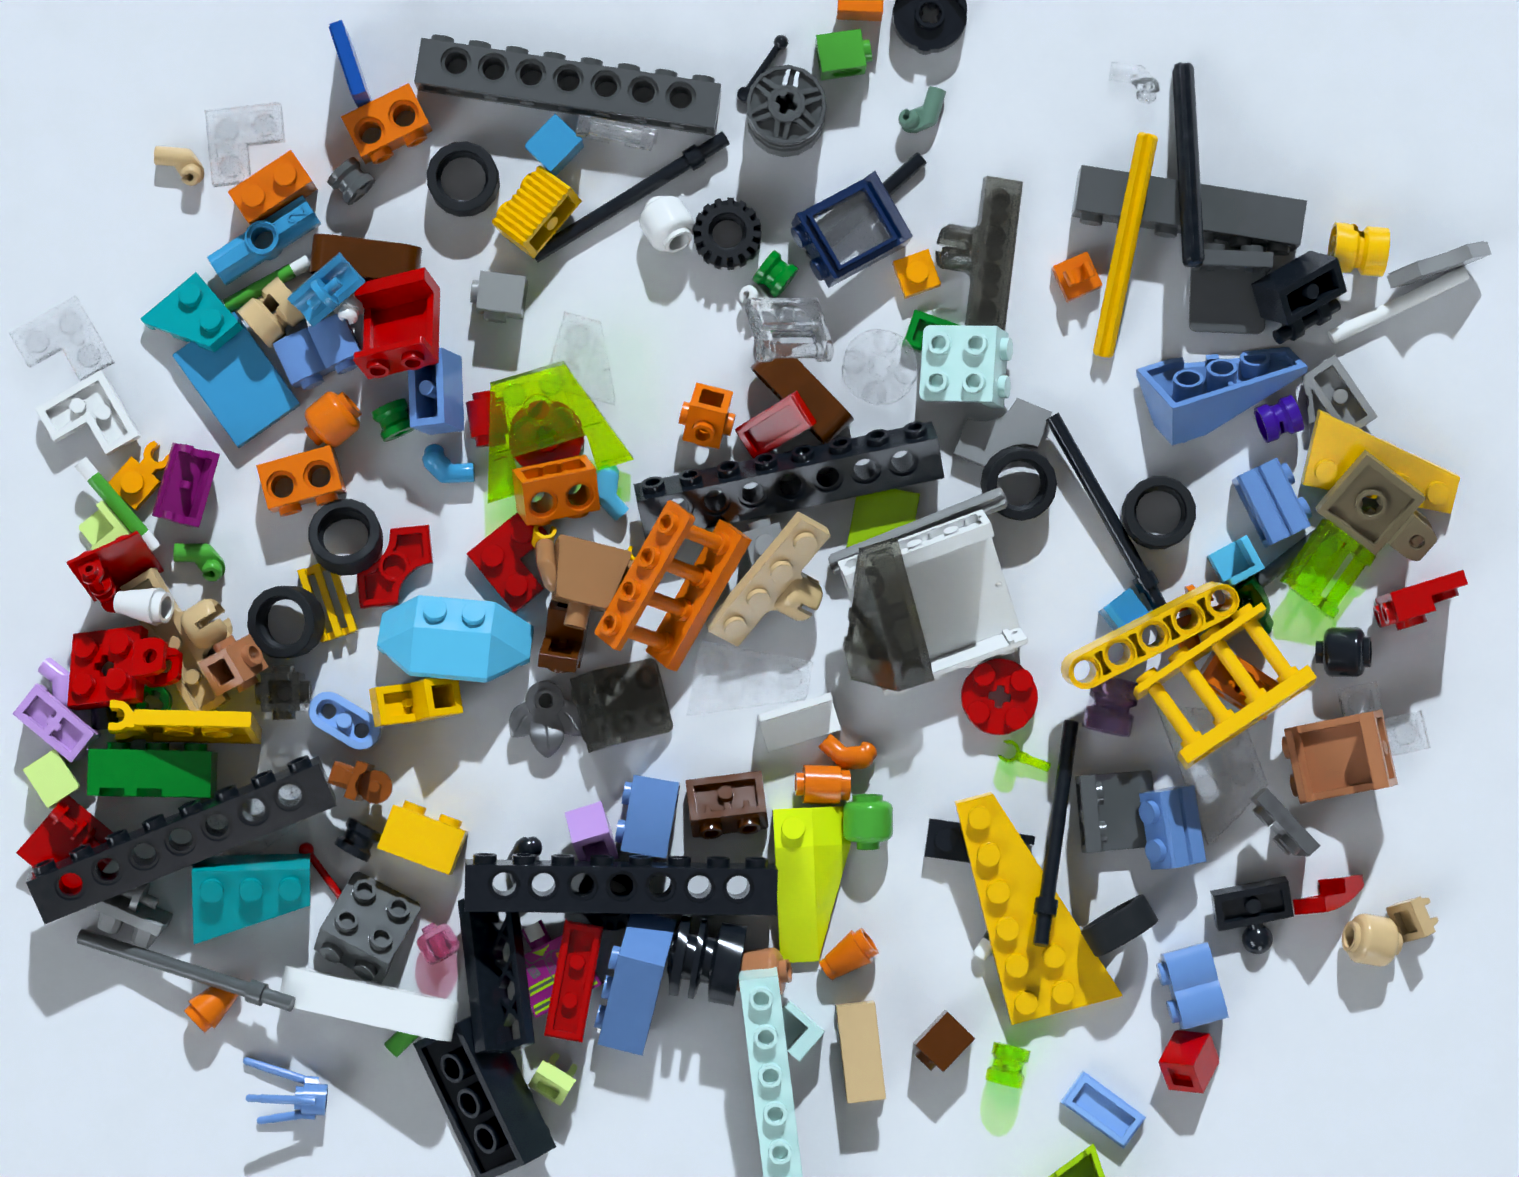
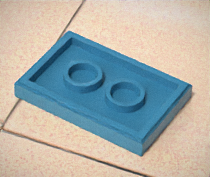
(238, 385)

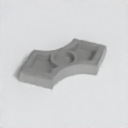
(1437, 264)
(1019, 426)

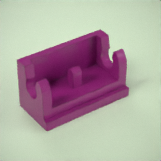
(185, 485)

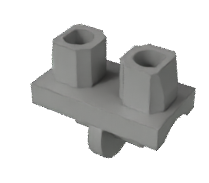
(136, 909)

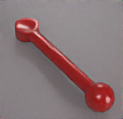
(307, 848)

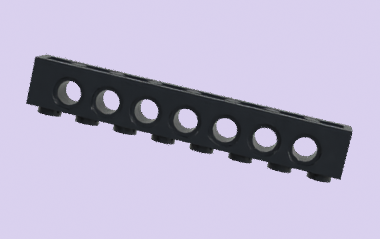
(807, 488)
(756, 899)
(57, 900)

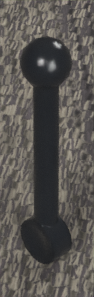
(780, 43)

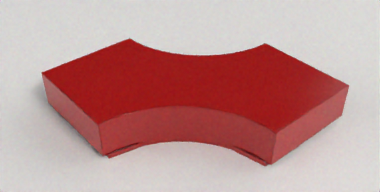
(406, 552)

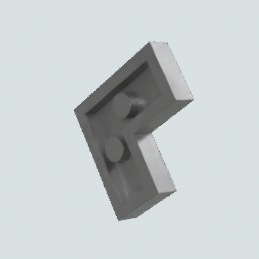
(1290, 834)

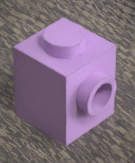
(591, 832)

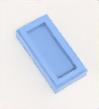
(1103, 1109)

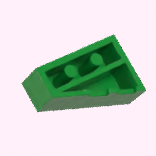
(152, 771)

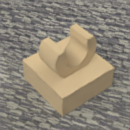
(1412, 918)

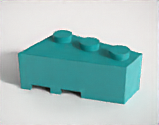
(246, 890)

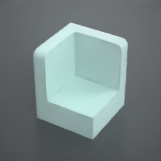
(799, 1030)

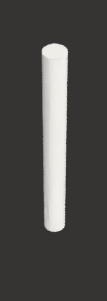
(1398, 305)

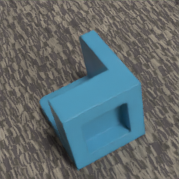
(554, 145)
(1123, 609)

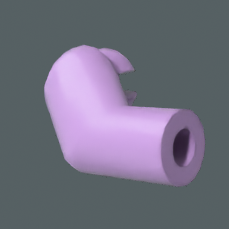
(59, 677)

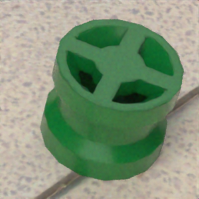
(775, 274)
(393, 419)

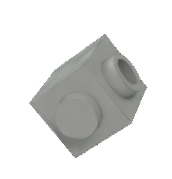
(499, 296)
(762, 535)

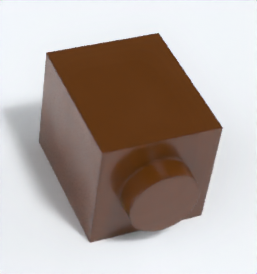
(942, 1042)

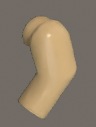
(183, 160)

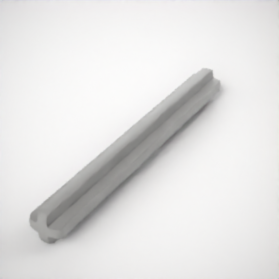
(989, 502)

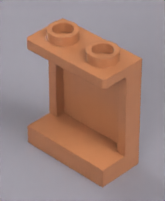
(1339, 756)

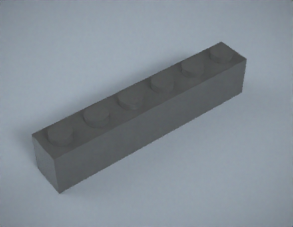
(1226, 212)

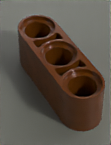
(368, 257)
(786, 376)

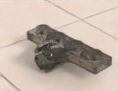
(986, 251)

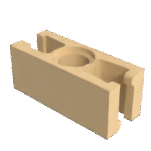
(860, 1051)

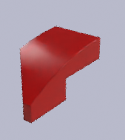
(1333, 895)

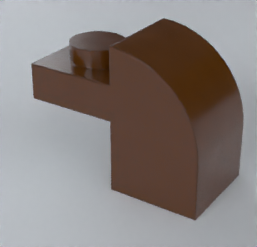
(562, 645)

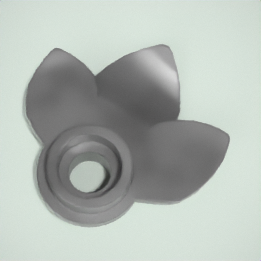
(547, 724)

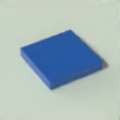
(350, 63)

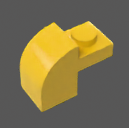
(415, 701)

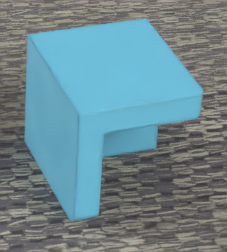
(1236, 561)

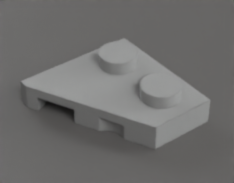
(1334, 392)

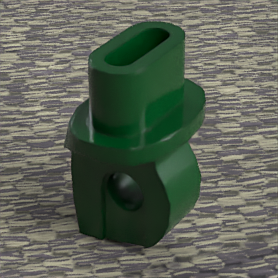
(1252, 588)

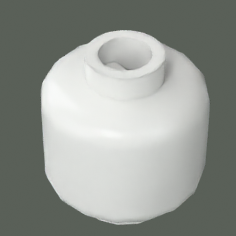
(667, 223)

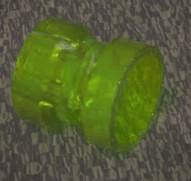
(1009, 1056)

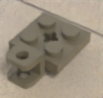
(1394, 518)

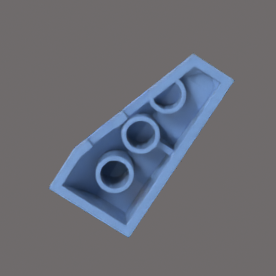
(1203, 395)

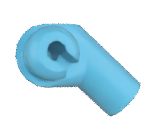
(607, 489)

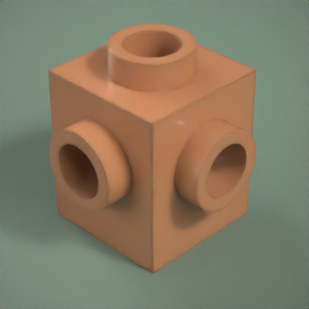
(233, 664)

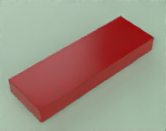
(573, 981)

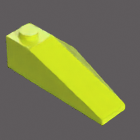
(810, 869)

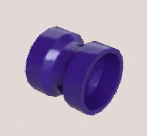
(1279, 419)

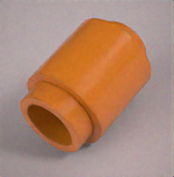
(823, 784)

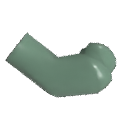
(923, 116)

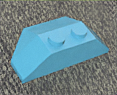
(454, 638)

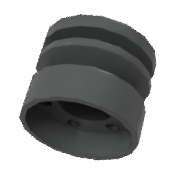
(789, 132)

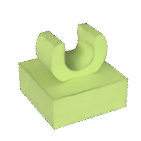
(552, 1081)

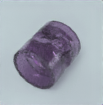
(1111, 707)

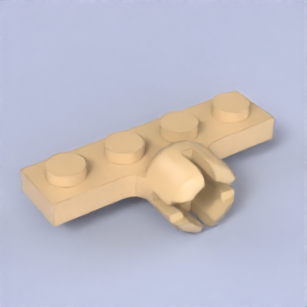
(774, 582)
(193, 636)

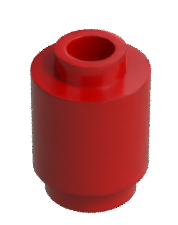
(479, 417)

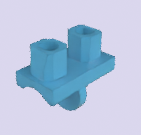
(326, 289)

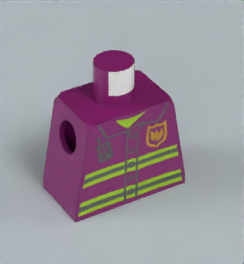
(542, 965)

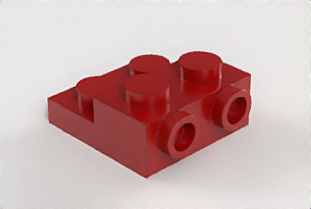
(1410, 604)

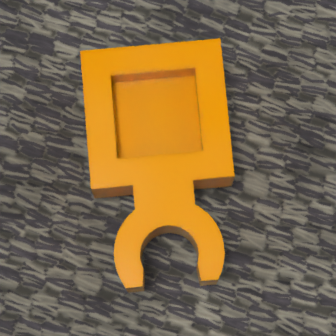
(136, 480)

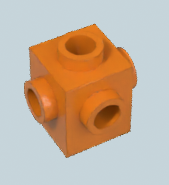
(707, 416)

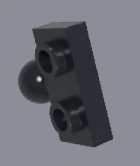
(1251, 907)

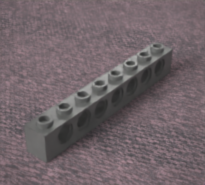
(509, 89)

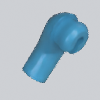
(443, 469)

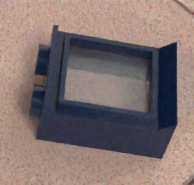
(850, 230)

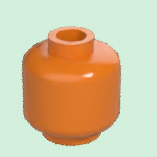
(332, 419)

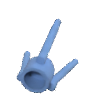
(309, 1100)

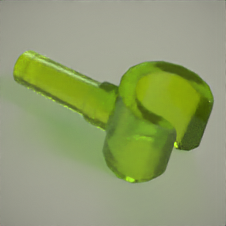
(1024, 758)

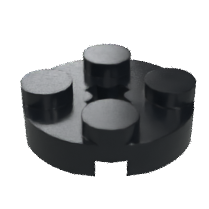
(925, 36)

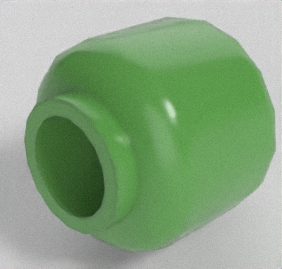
(867, 821)

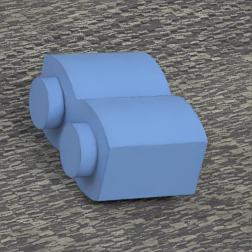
(317, 351)
(1192, 985)

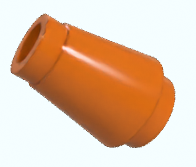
(849, 954)
(210, 1007)

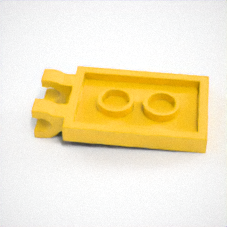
(184, 725)

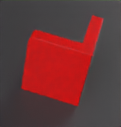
(1189, 1061)

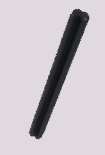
(1188, 165)

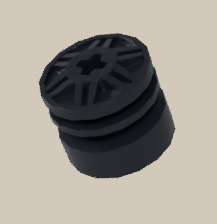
(706, 959)

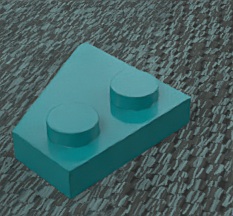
(194, 315)

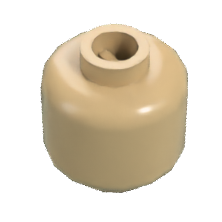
(1371, 940)

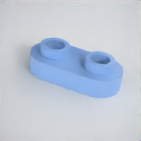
(345, 721)

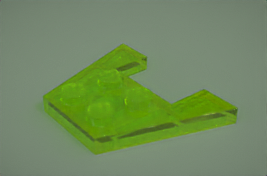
(539, 412)

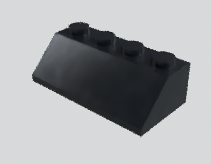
(485, 1103)

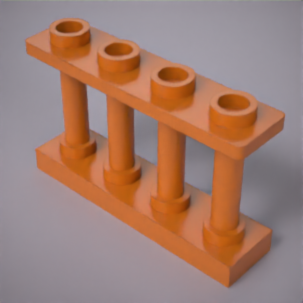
(696, 597)

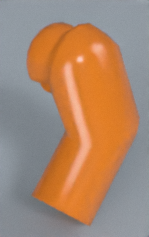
(849, 757)

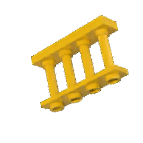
(1226, 722)

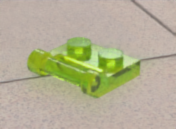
(1320, 561)

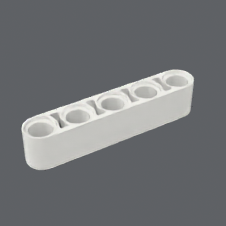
(370, 1003)

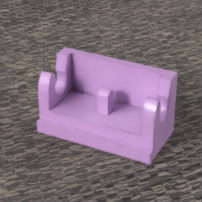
(56, 724)

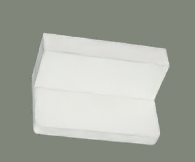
(799, 722)

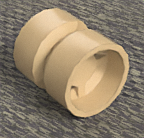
(259, 312)

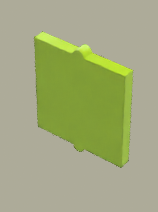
(880, 513)

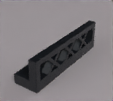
(489, 978)

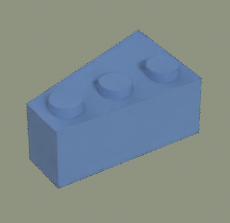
(635, 983)

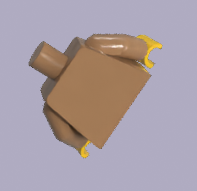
(580, 573)

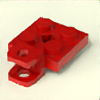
(135, 660)

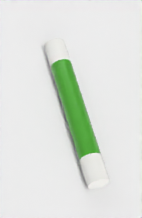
(285, 274)
(115, 502)

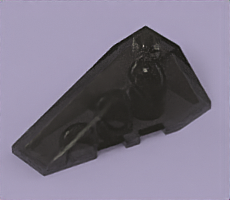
(884, 628)

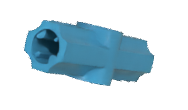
(241, 253)

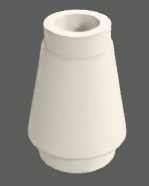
(146, 605)

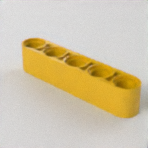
(1168, 634)

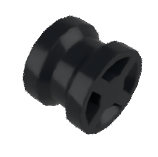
(358, 839)

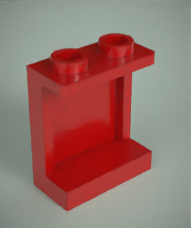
(399, 323)

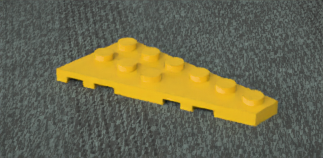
(1007, 881)

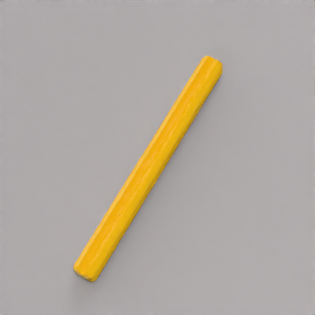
(1125, 244)

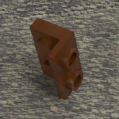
(727, 804)

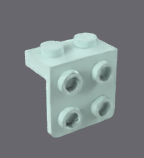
(965, 364)

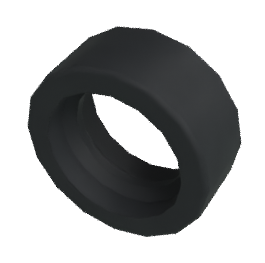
(462, 150)
(1046, 474)
(1184, 499)
(334, 512)
(258, 621)
(1119, 925)

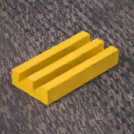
(337, 632)

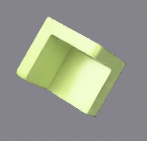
(102, 526)
(52, 778)

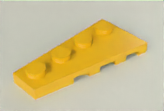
(1338, 444)

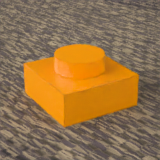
(916, 273)

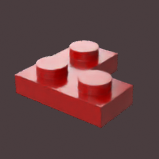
(501, 563)

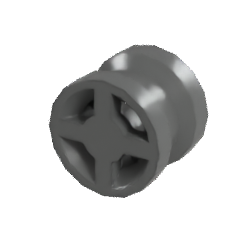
(351, 180)

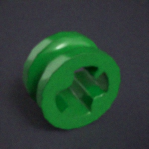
(165, 698)

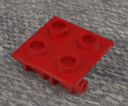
(113, 565)
(62, 831)

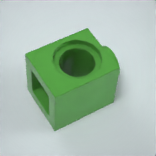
(842, 54)

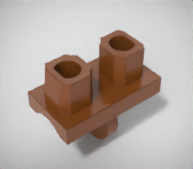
(361, 782)

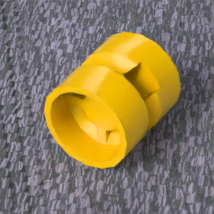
(1360, 249)

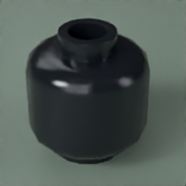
(1344, 651)

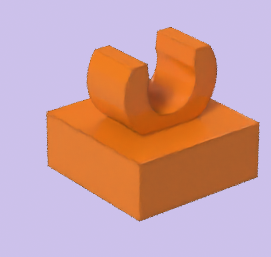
(1077, 276)

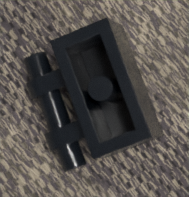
(1300, 294)

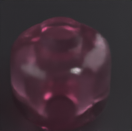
(437, 943)

